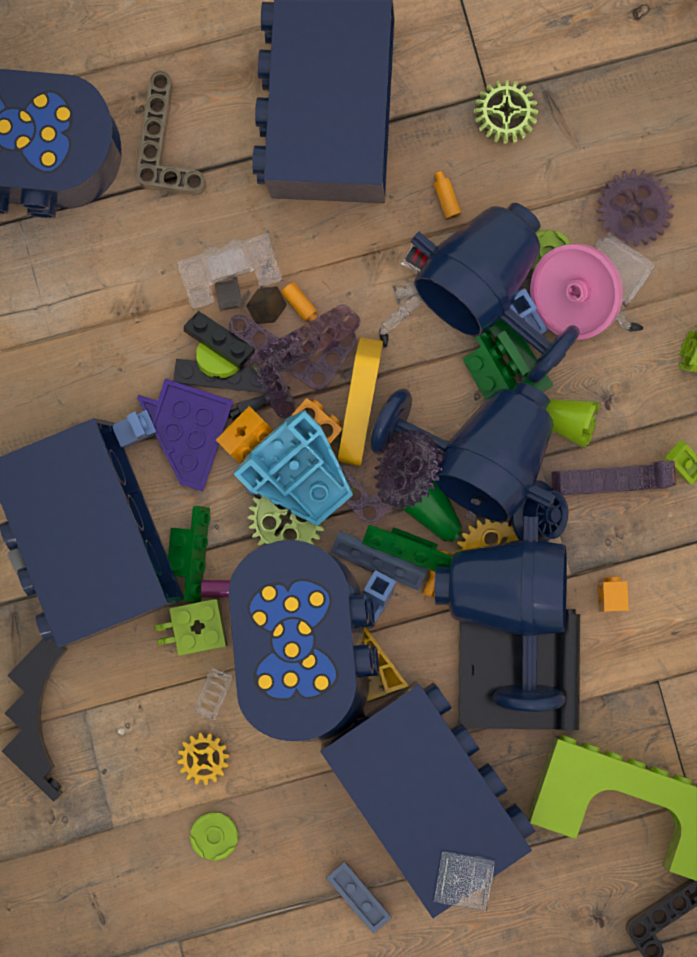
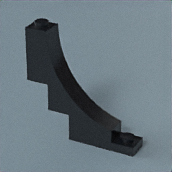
(28, 747)

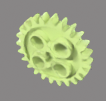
(304, 529)

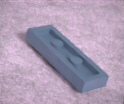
(358, 897)

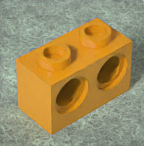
(321, 418)
(613, 595)

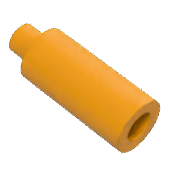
(446, 196)
(299, 302)

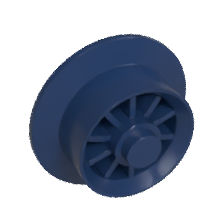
(551, 520)

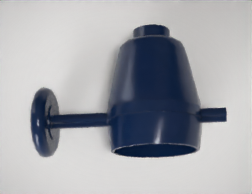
(481, 276)
(490, 455)
(516, 591)

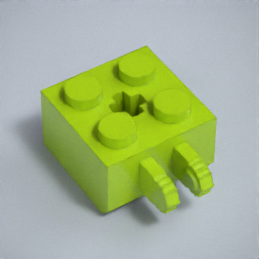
(184, 618)

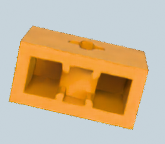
(244, 434)

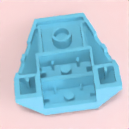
(297, 470)

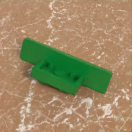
(518, 353)
(489, 367)
(406, 547)
(188, 552)

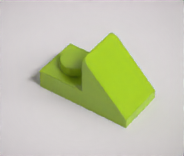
(684, 460)

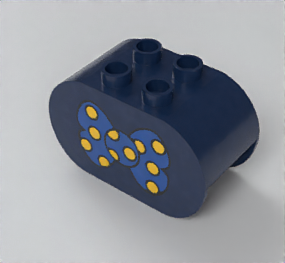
(54, 142)
(300, 642)

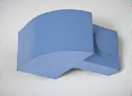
(526, 309)
(134, 429)
(380, 589)

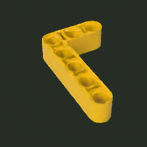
(360, 401)

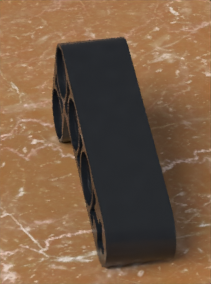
(670, 915)

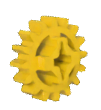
(194, 751)

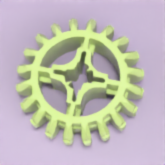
(496, 111)

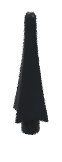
(255, 404)

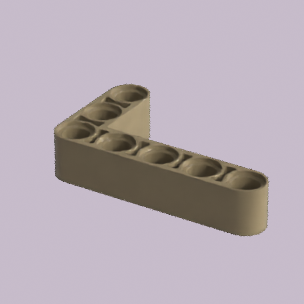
(157, 142)

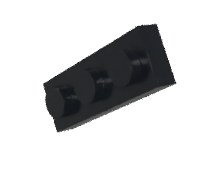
(219, 339)

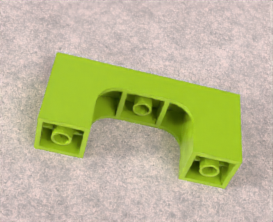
(578, 773)

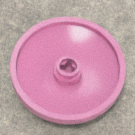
(576, 288)

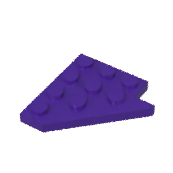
(187, 429)

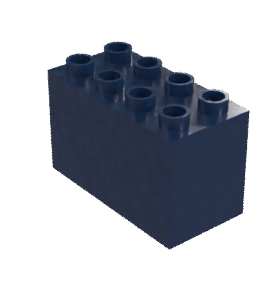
(325, 99)
(83, 534)
(424, 790)

